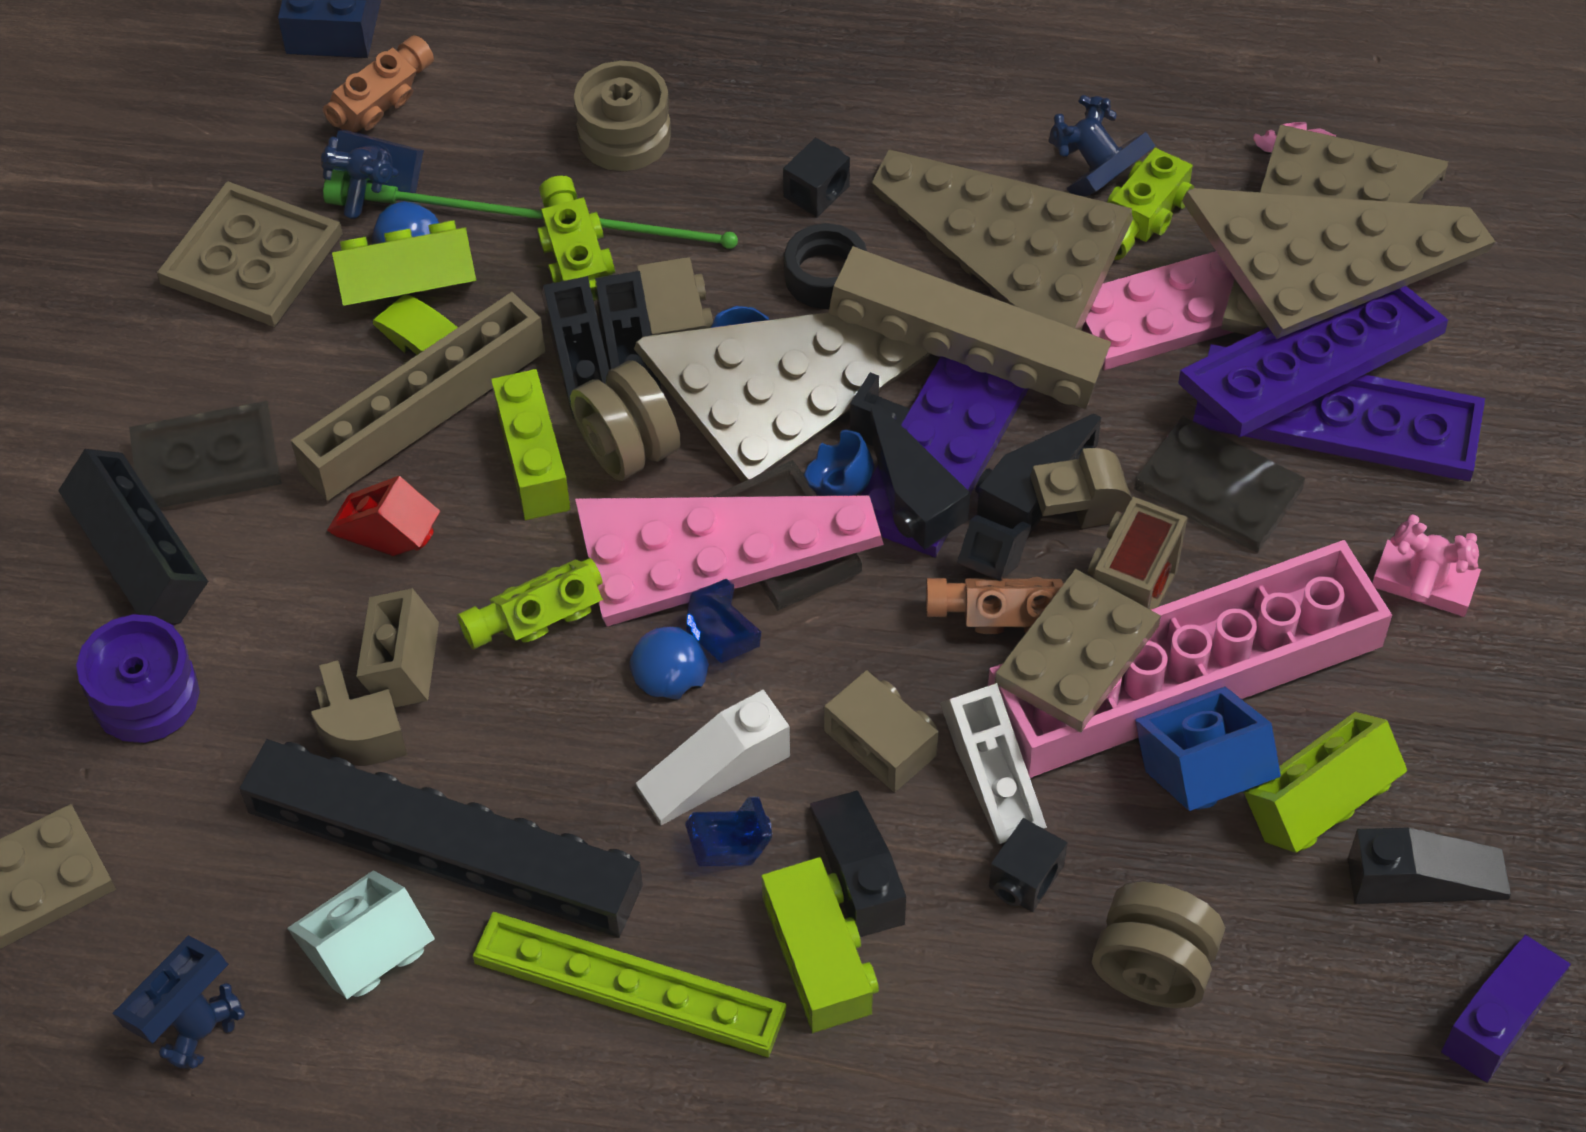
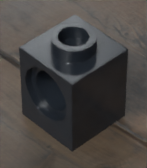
(816, 177)
(1027, 865)

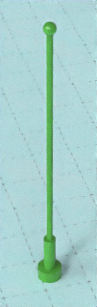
(336, 192)

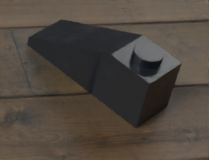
(623, 317)
(575, 333)
(1007, 490)
(920, 491)
(861, 863)
(1423, 867)

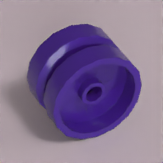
(138, 678)

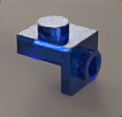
(720, 625)
(730, 836)

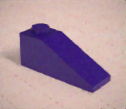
(1504, 1008)

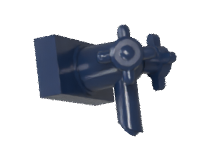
(1096, 145)
(372, 162)
(175, 997)

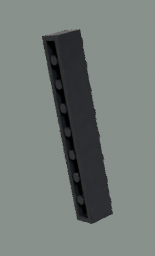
(443, 836)

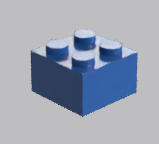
(1208, 748)

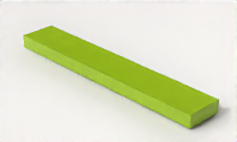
(630, 984)

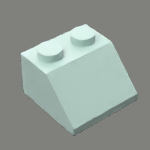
(362, 934)

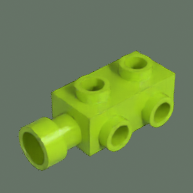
(1152, 193)
(572, 234)
(537, 605)

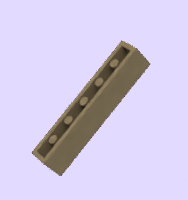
(968, 327)
(418, 396)

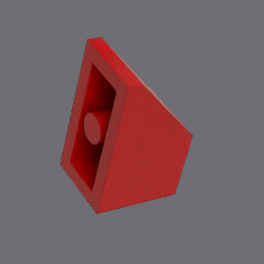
(386, 517)

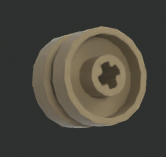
(622, 115)
(625, 420)
(1158, 944)

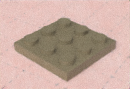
(250, 253)

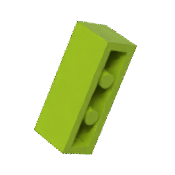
(403, 263)
(531, 444)
(1327, 782)
(819, 944)

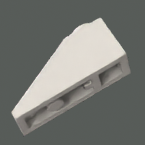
(717, 757)
(992, 759)

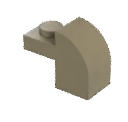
(1087, 485)
(356, 729)

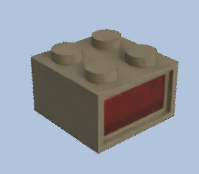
(1141, 552)

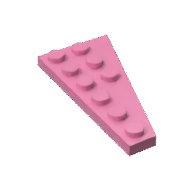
(667, 548)

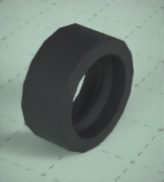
(812, 241)

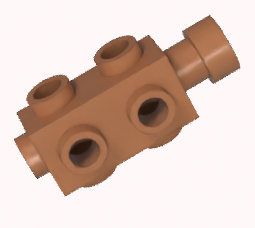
(378, 86)
(1009, 608)

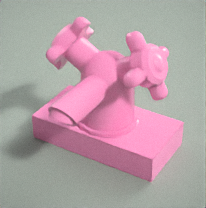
(1429, 567)

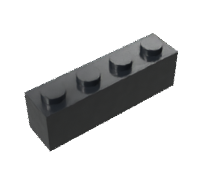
(132, 536)

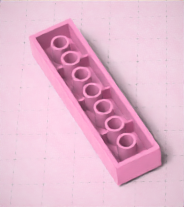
(1231, 636)

